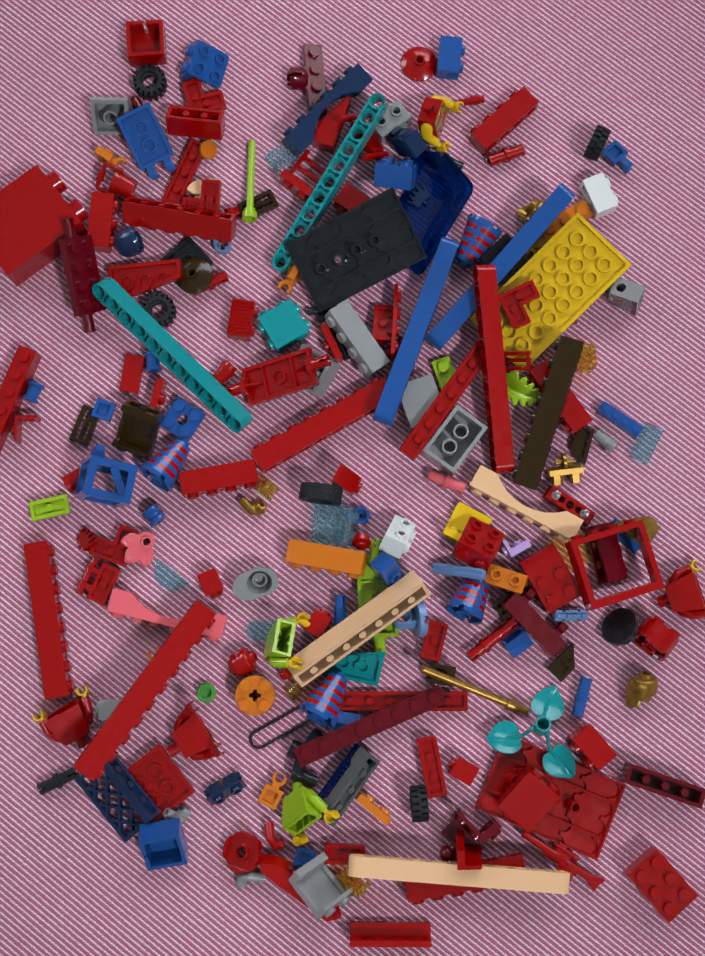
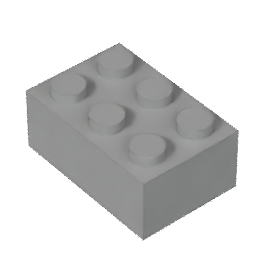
(454, 440)

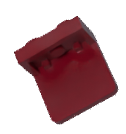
(488, 831)

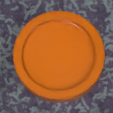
(208, 149)

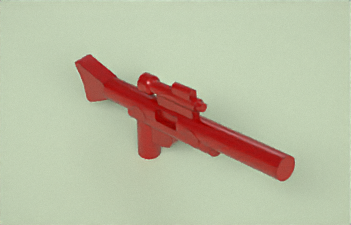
(561, 858)

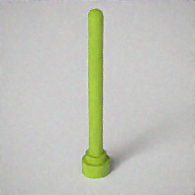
(249, 214)

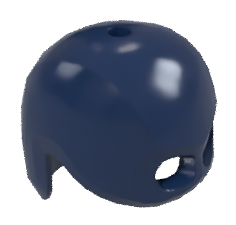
(127, 243)

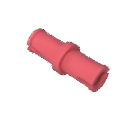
(446, 481)

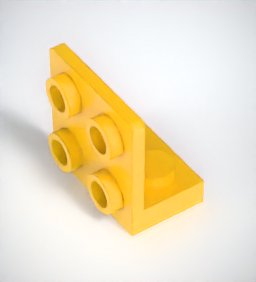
(459, 520)

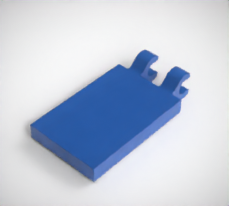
(146, 139)

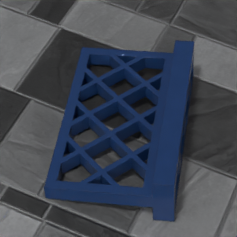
(127, 788)

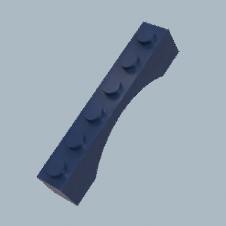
(302, 135)

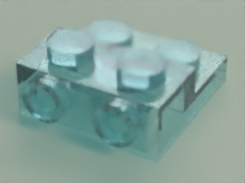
(334, 524)

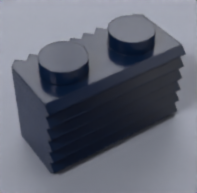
(407, 142)

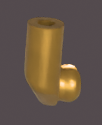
(252, 508)

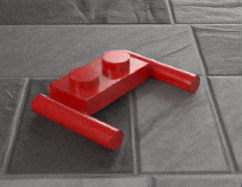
(373, 146)

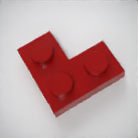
(197, 99)
(210, 196)
(514, 301)
(112, 551)

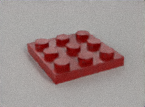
(161, 780)

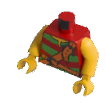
(433, 117)

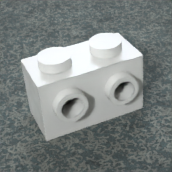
(398, 537)

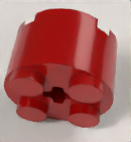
(656, 638)

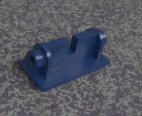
(217, 793)

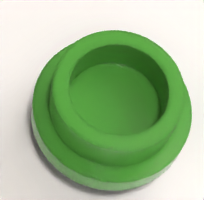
(206, 692)

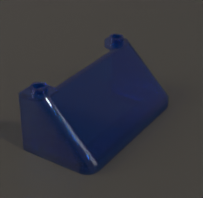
(448, 195)

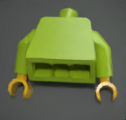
(280, 642)
(301, 810)

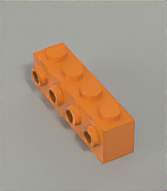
(326, 557)

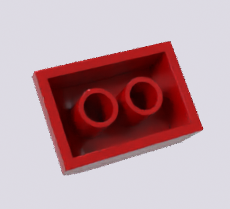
(550, 578)

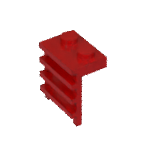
(295, 184)

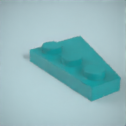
(360, 667)

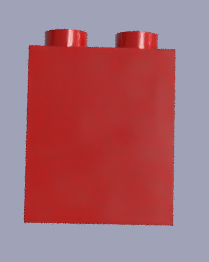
(32, 223)

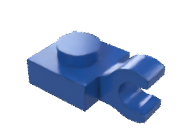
(615, 155)

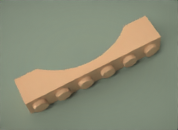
(490, 486)

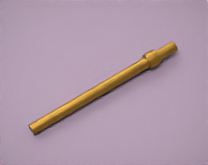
(508, 704)

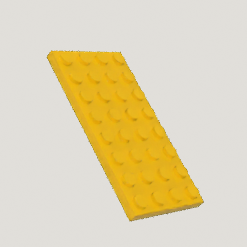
(570, 277)

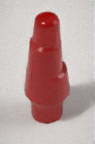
(473, 100)

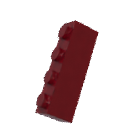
(663, 785)

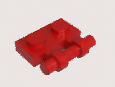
(103, 583)

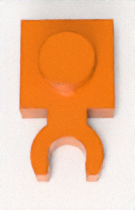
(271, 793)

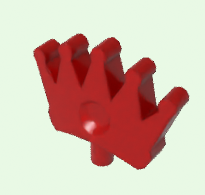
(86, 539)

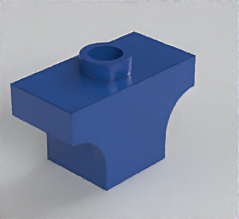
(386, 569)

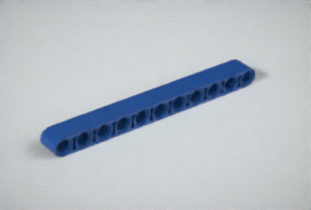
(503, 262)
(416, 332)

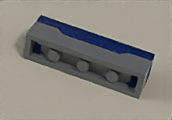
(348, 780)

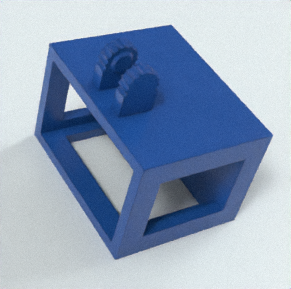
(98, 463)

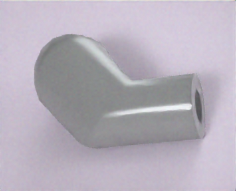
(183, 813)
(251, 876)

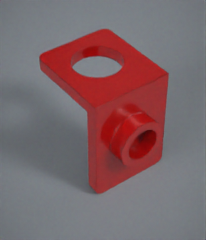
(17, 426)

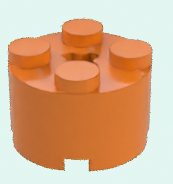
(246, 702)

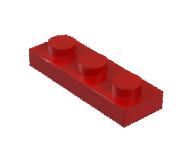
(431, 766)

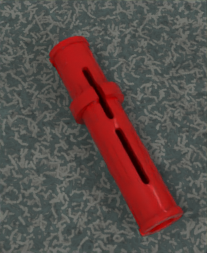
(494, 637)

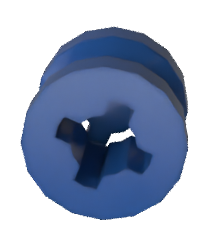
(154, 515)

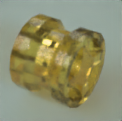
(267, 489)

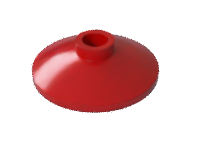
(419, 71)

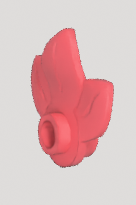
(136, 550)

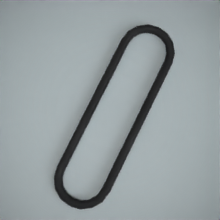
(279, 737)

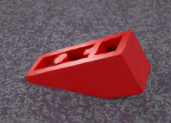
(328, 130)

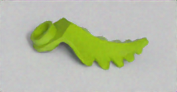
(519, 390)

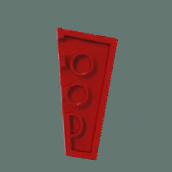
(146, 276)

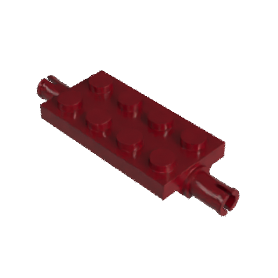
(81, 273)

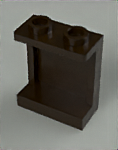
(138, 428)

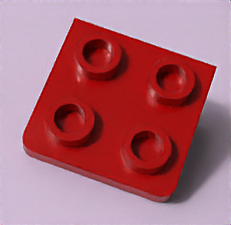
(478, 544)

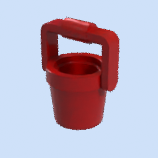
(120, 183)

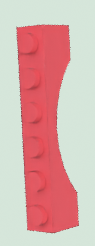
(128, 604)

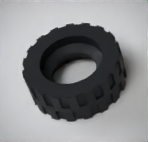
(320, 493)

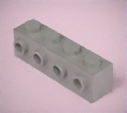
(356, 338)

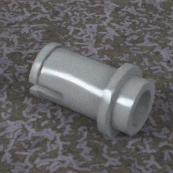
(606, 441)

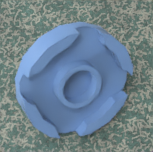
(414, 621)

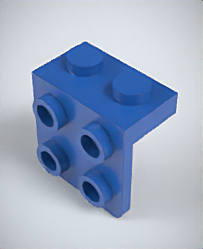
(204, 64)

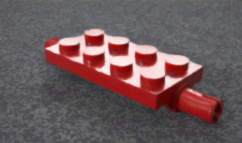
(279, 376)

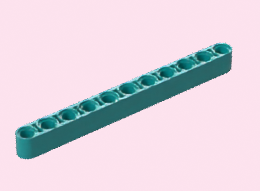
(330, 174)
(172, 354)

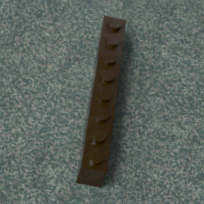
(549, 412)

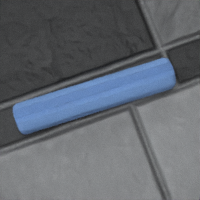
(459, 571)

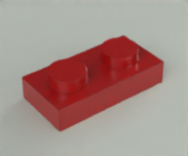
(434, 640)

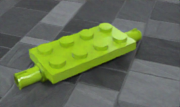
(369, 588)

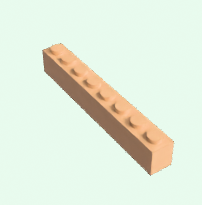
(359, 627)

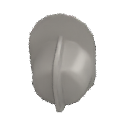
(255, 583)

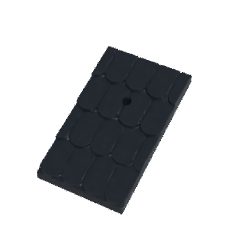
(369, 239)

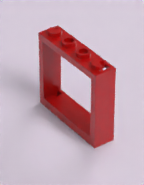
(581, 574)

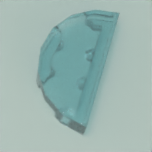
(167, 577)

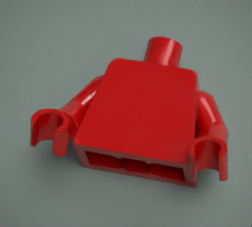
(192, 737)

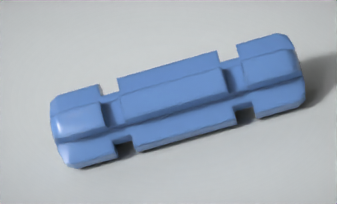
(570, 615)

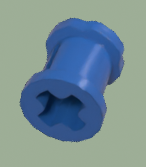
(153, 363)
(33, 392)

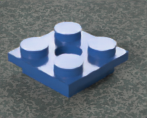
(180, 408)

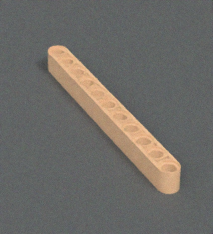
(447, 874)

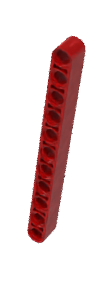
(493, 368)

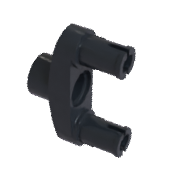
(298, 772)

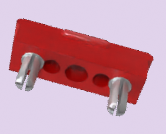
(552, 496)

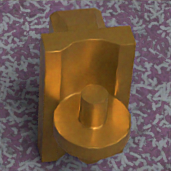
(574, 471)

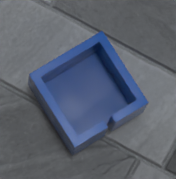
(395, 173)
(163, 844)

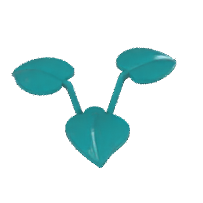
(549, 707)

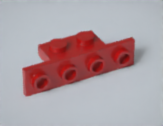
(385, 323)

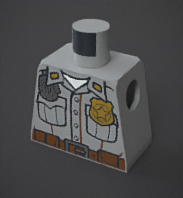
(626, 295)

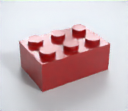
(660, 884)

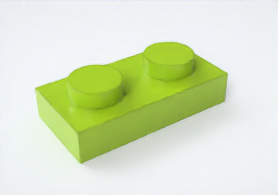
(443, 370)
(49, 507)

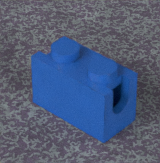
(449, 57)

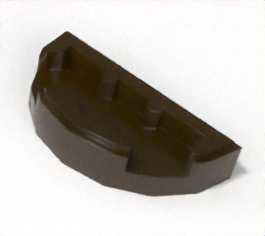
(581, 444)

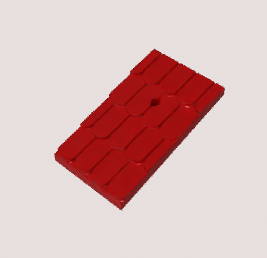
(578, 817)

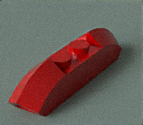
(277, 870)

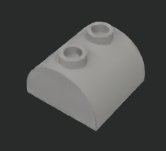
(105, 111)

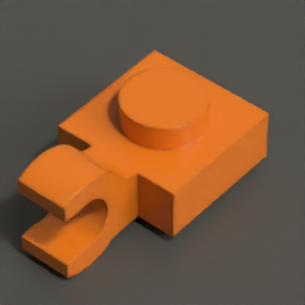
(106, 155)
(292, 278)

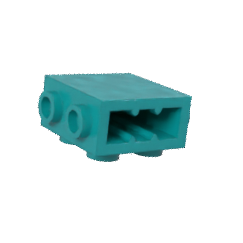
(283, 325)

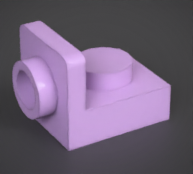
(518, 547)

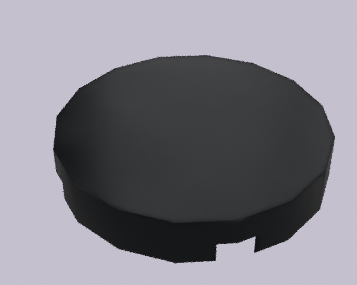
(620, 627)

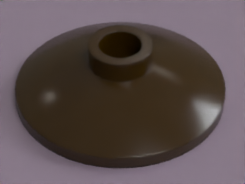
(200, 280)

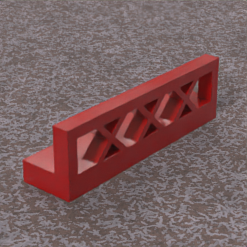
(390, 934)

